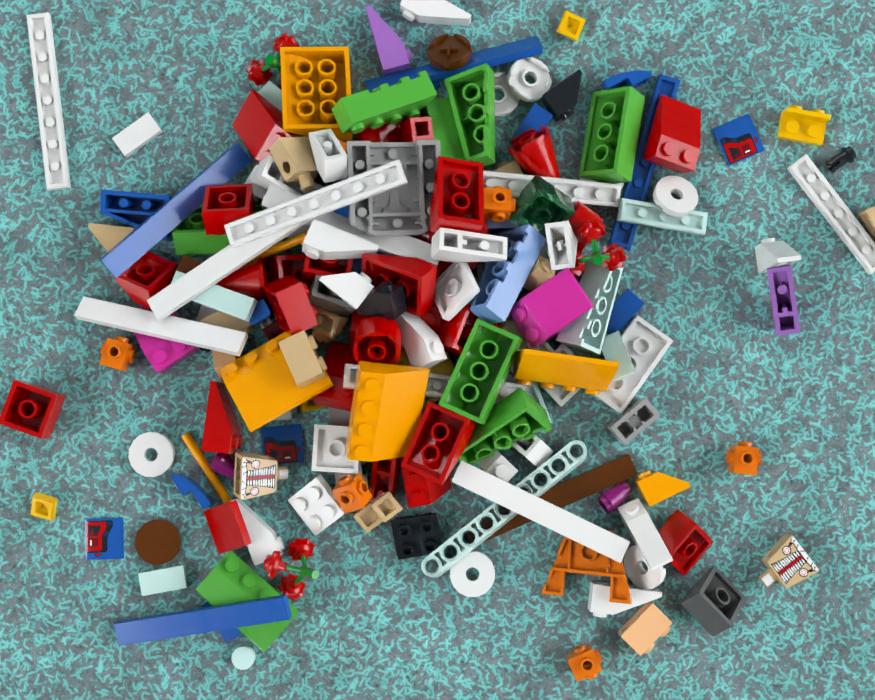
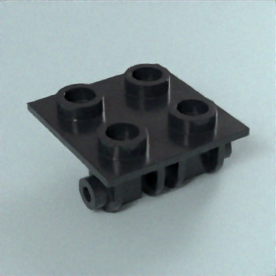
(416, 535)

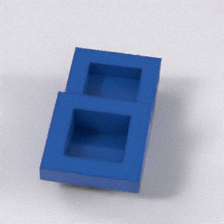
(630, 78)
(536, 117)
(623, 310)
(188, 485)

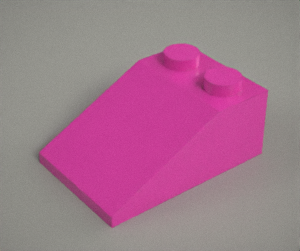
(550, 308)
(164, 353)

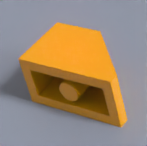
(658, 486)

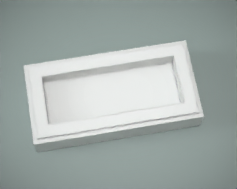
(137, 134)

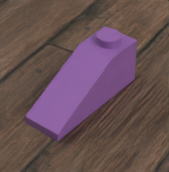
(389, 46)
(783, 300)

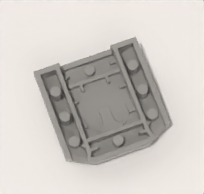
(403, 208)

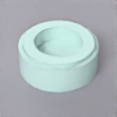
(243, 657)

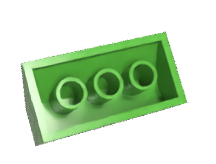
(612, 135)
(191, 238)
(480, 371)
(236, 582)

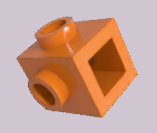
(498, 203)
(117, 353)
(751, 460)
(352, 492)
(584, 670)

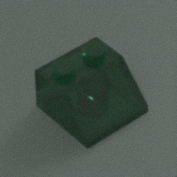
(541, 204)

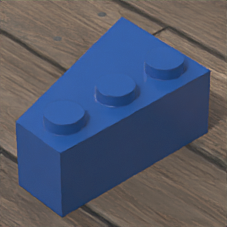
(132, 207)

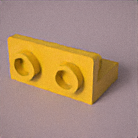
(803, 125)

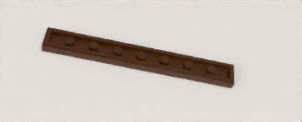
(571, 491)

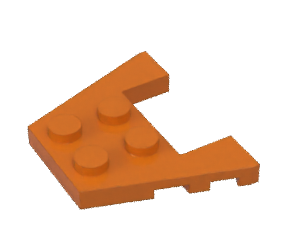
(580, 559)

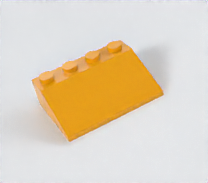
(311, 86)
(563, 370)
(264, 384)
(385, 410)

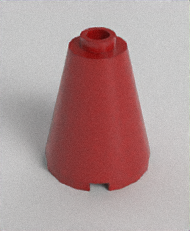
(535, 152)
(249, 279)

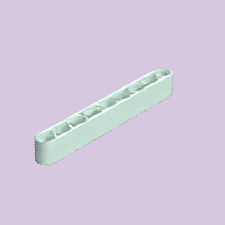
(493, 511)

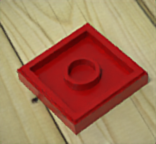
(227, 527)

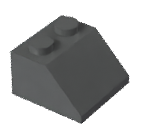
(714, 601)

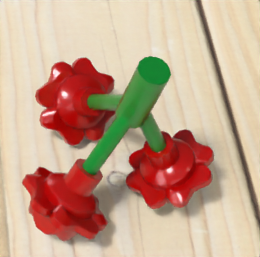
(259, 71)
(611, 258)
(292, 584)

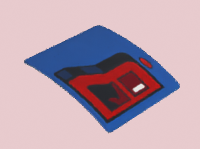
(738, 139)
(283, 443)
(104, 538)

